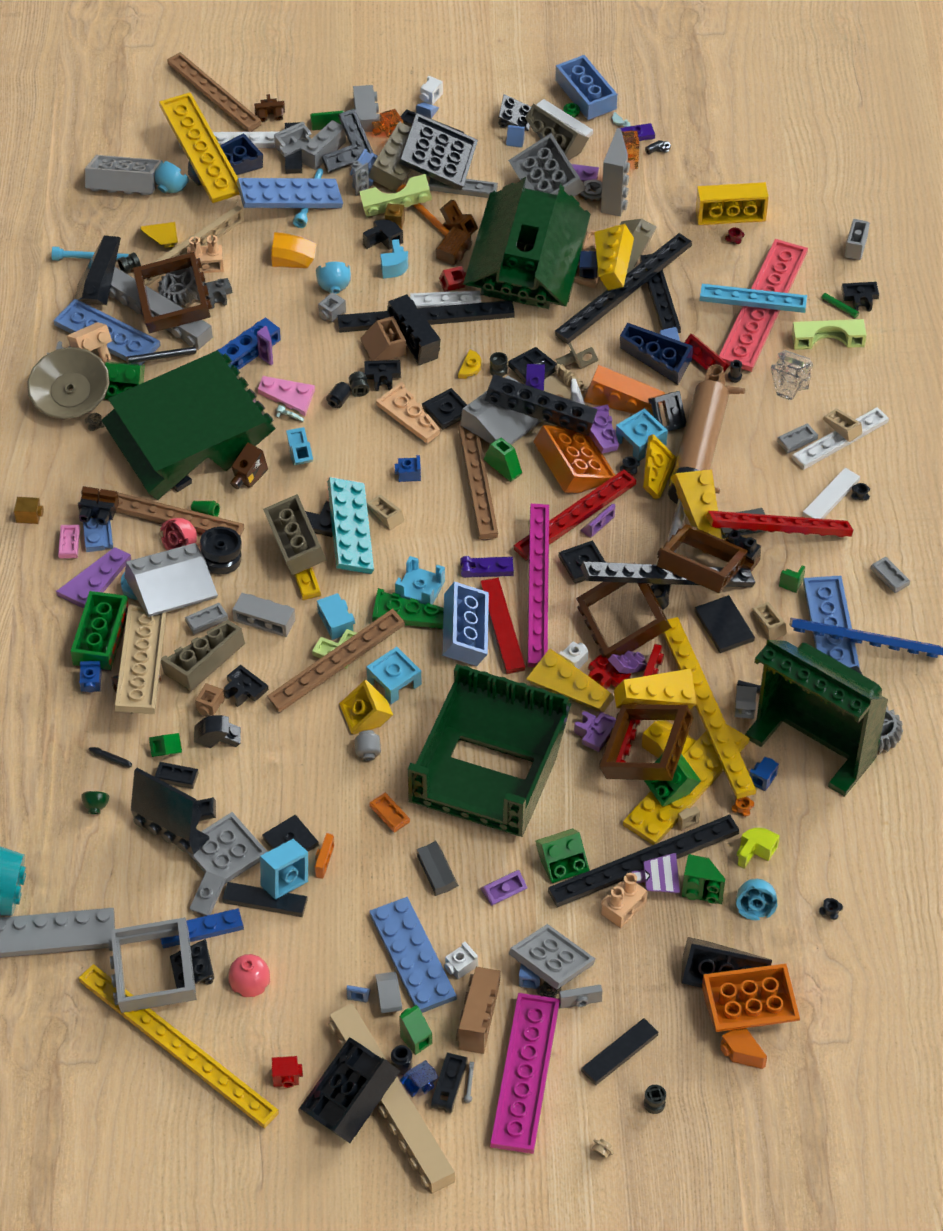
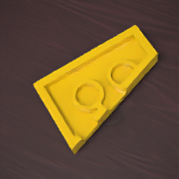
(657, 466)

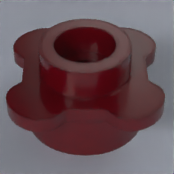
(734, 235)

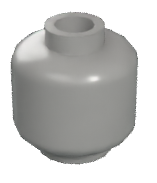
(367, 745)

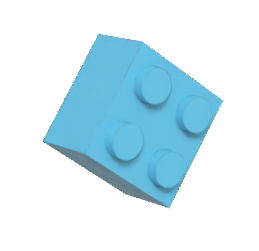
(284, 868)

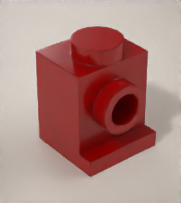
(452, 279)

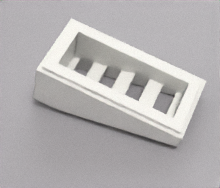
(576, 393)

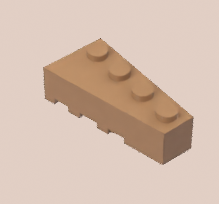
(478, 1010)

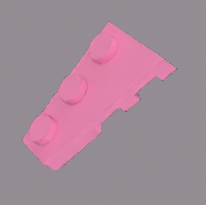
(290, 393)

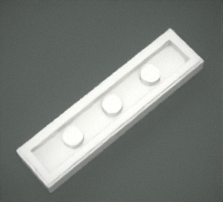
(555, 111)
(445, 298)
(832, 495)

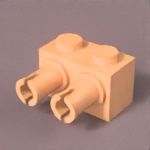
(210, 256)
(92, 337)
(624, 900)

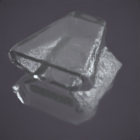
(791, 374)

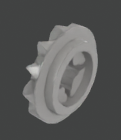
(595, 185)

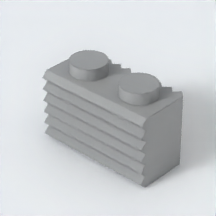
(857, 239)

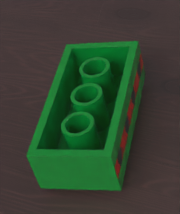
(100, 629)

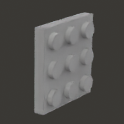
(229, 849)
(552, 956)

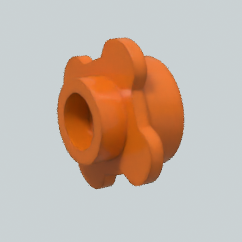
(745, 801)

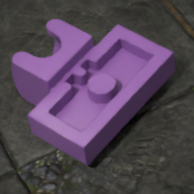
(593, 730)

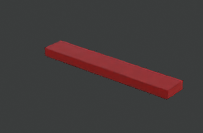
(503, 626)

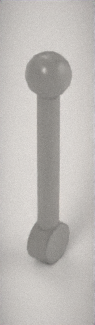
(467, 1098)

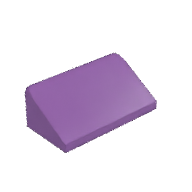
(265, 345)
(599, 521)
(504, 887)

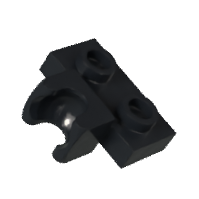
(860, 293)
(382, 372)
(244, 685)

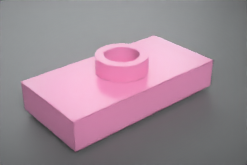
(69, 541)

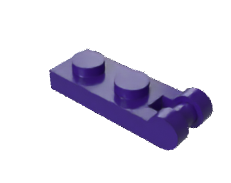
(486, 567)

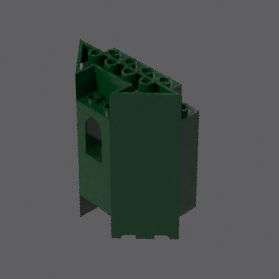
(547, 270)

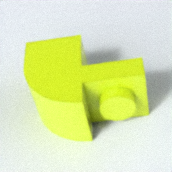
(758, 842)

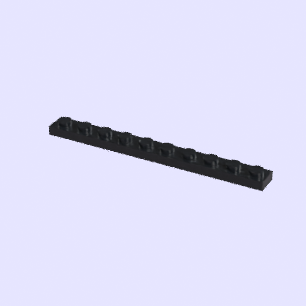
(633, 280)
(434, 315)
(651, 574)
(616, 870)

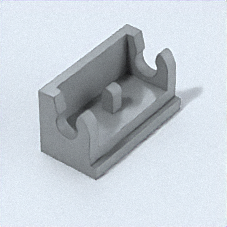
(292, 139)

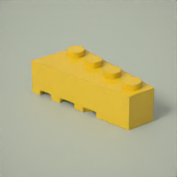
(613, 255)
(697, 496)
(563, 678)
(658, 689)

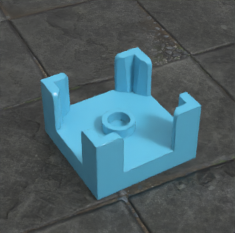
(637, 429)
(420, 583)
(393, 672)

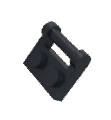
(673, 410)

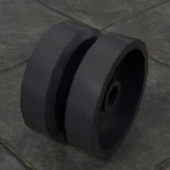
(221, 549)

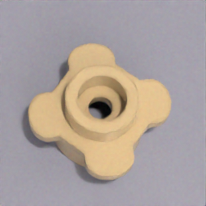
(602, 1148)

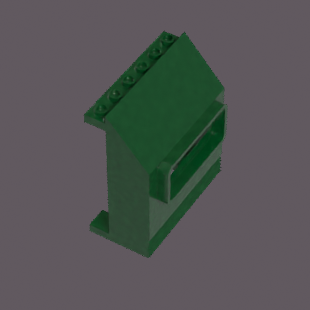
(822, 702)
(499, 717)

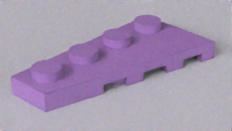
(95, 577)

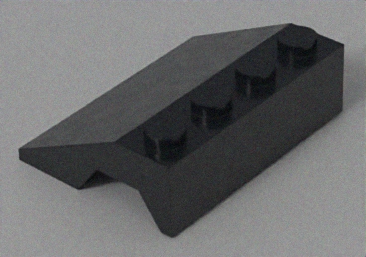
(166, 812)
(350, 1090)

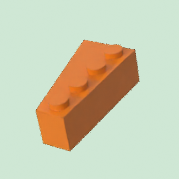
(620, 392)

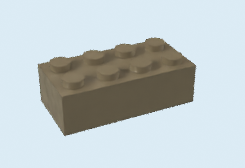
(386, 168)
(294, 534)

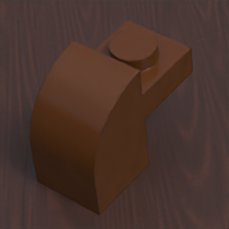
(454, 217)

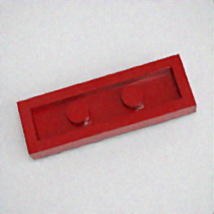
(704, 355)

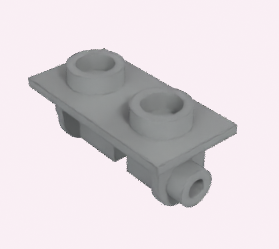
(360, 177)

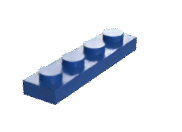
(208, 927)

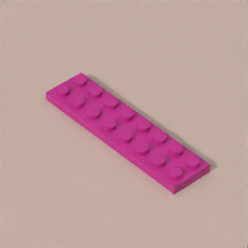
(525, 1073)

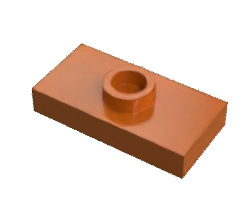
(389, 812)
(323, 855)

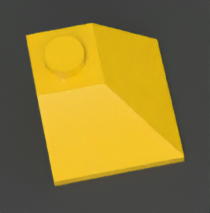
(162, 233)
(365, 708)
(657, 735)

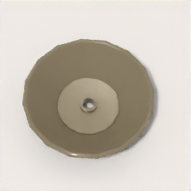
(66, 370)

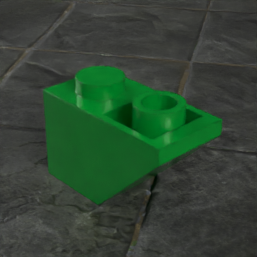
(503, 459)
(415, 1030)

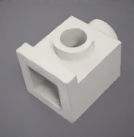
(431, 90)
(575, 654)
(461, 961)

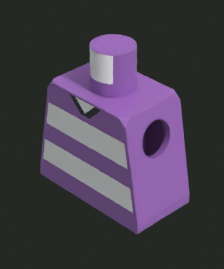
(660, 874)

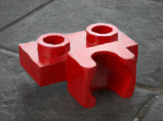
(605, 673)

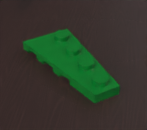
(410, 610)

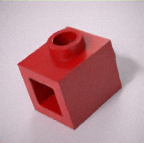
(286, 1071)

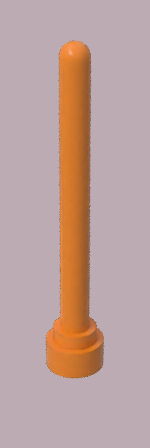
(428, 215)

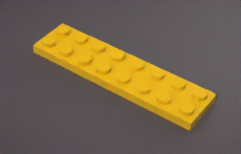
(201, 147)
(653, 820)

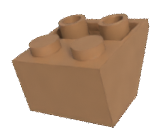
(384, 340)

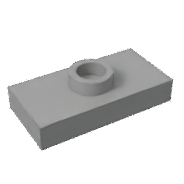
(797, 438)
(890, 574)
(206, 618)
(207, 893)
(580, 996)

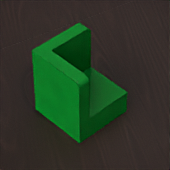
(792, 580)
(165, 744)

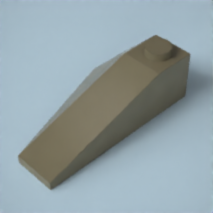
(567, 137)
(642, 233)

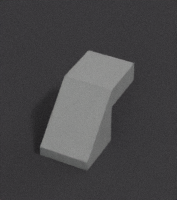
(388, 992)

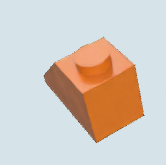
(743, 1048)

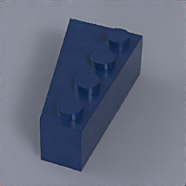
(241, 155)
(657, 351)

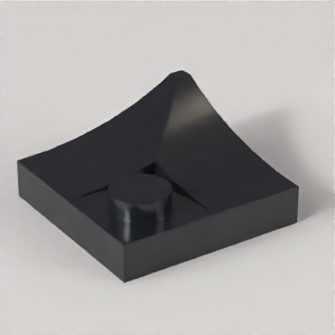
(532, 356)

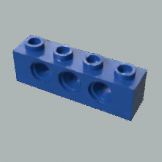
(245, 346)

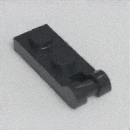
(449, 1082)

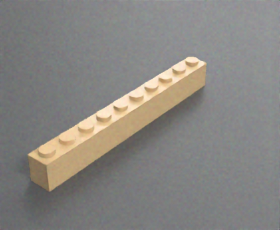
(398, 1109)

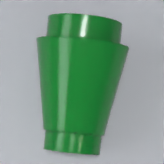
(206, 507)

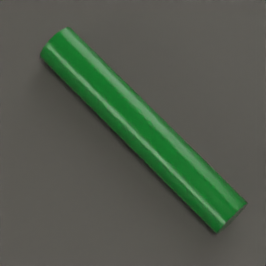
(840, 305)

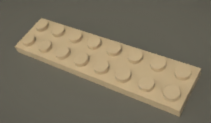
(140, 662)

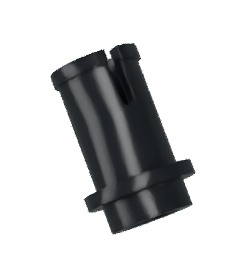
(735, 371)

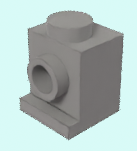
(332, 307)

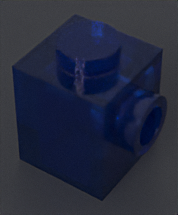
(419, 1079)

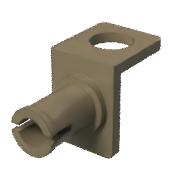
(578, 358)

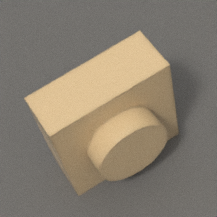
(688, 817)

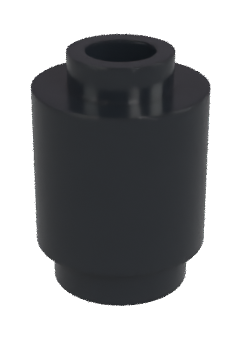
(338, 395)
(402, 1059)

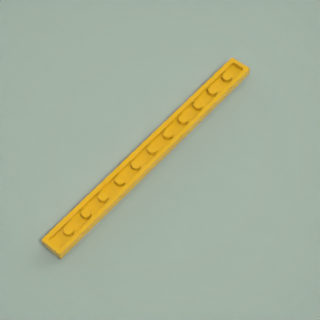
(710, 712)
(184, 1051)

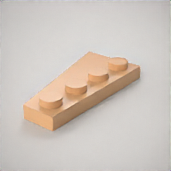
(409, 413)

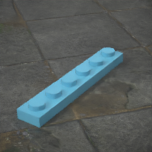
(753, 298)

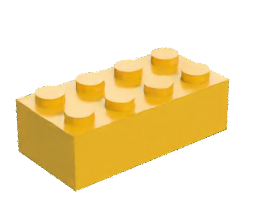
(731, 203)

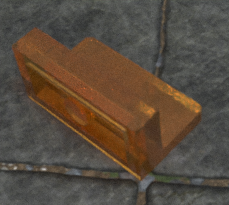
(632, 146)

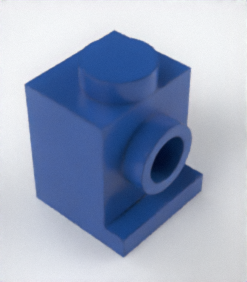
(408, 469)
(90, 676)
(764, 773)

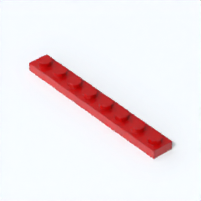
(582, 509)
(779, 523)
(656, 658)

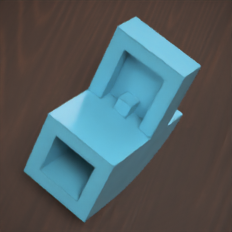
(394, 263)
(299, 446)

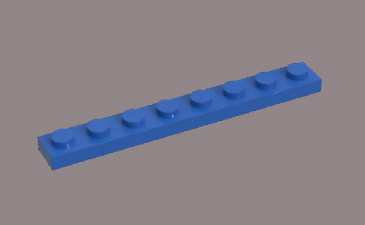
(857, 636)

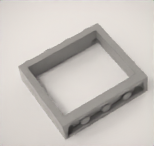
(144, 933)

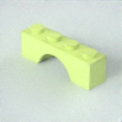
(415, 192)
(849, 332)

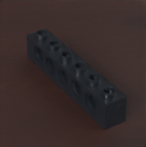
(541, 405)

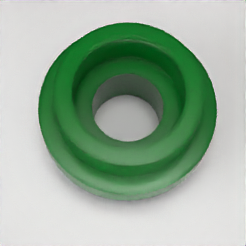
(572, 109)

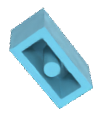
(335, 615)

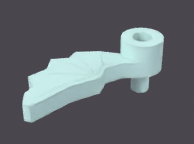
(619, 120)
(281, 410)

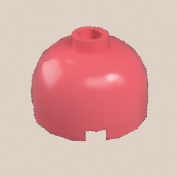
(178, 533)
(249, 975)

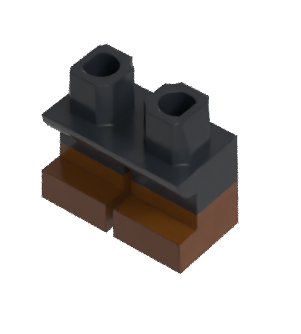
(97, 504)
(750, 544)

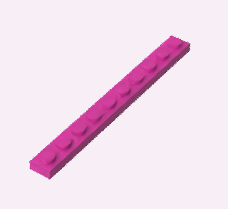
(538, 583)

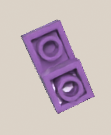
(628, 663)

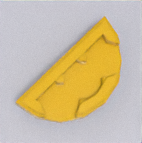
(471, 365)

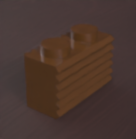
(454, 246)

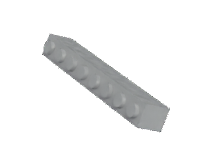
(125, 290)

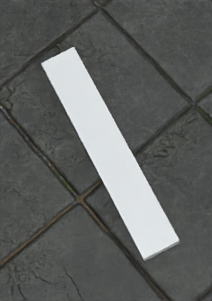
(834, 441)

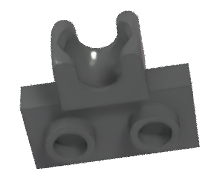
(218, 290)

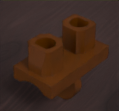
(269, 106)

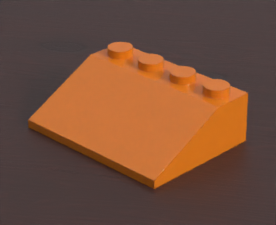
(572, 459)
(750, 997)

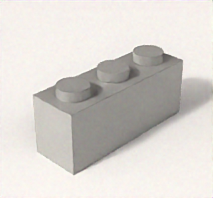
(365, 106)
(325, 142)
(264, 614)

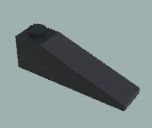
(98, 276)
(707, 957)

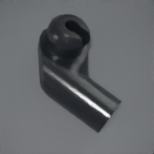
(660, 146)

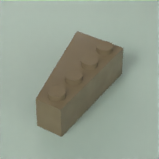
(204, 655)

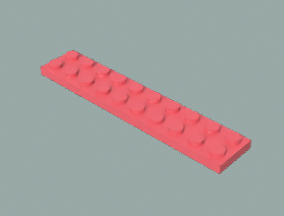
(755, 323)

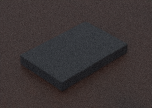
(724, 624)

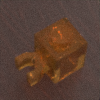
(387, 122)

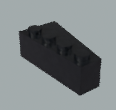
(418, 333)

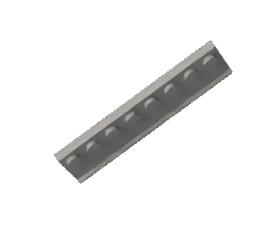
(56, 932)

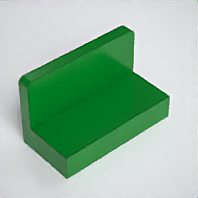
(320, 120)

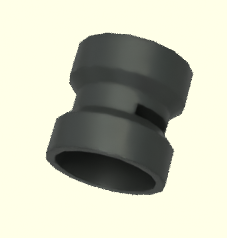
(128, 263)
(498, 364)
(358, 384)
(657, 1103)

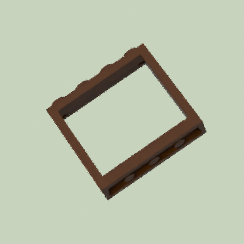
(178, 317)
(698, 572)
(635, 639)
(647, 771)

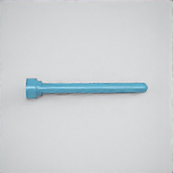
(300, 219)
(58, 254)

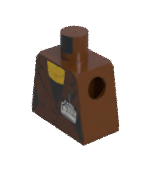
(249, 467)

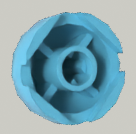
(169, 178)
(333, 276)
(756, 899)

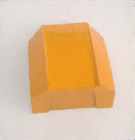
(292, 251)

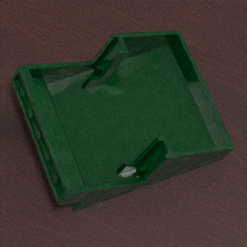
(185, 418)

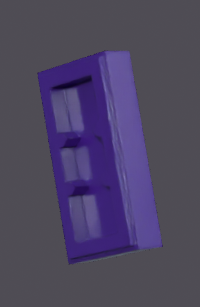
(645, 131)
(535, 375)

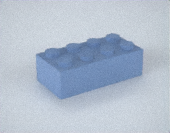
(586, 87)
(465, 624)

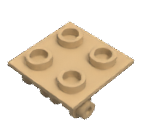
(561, 382)

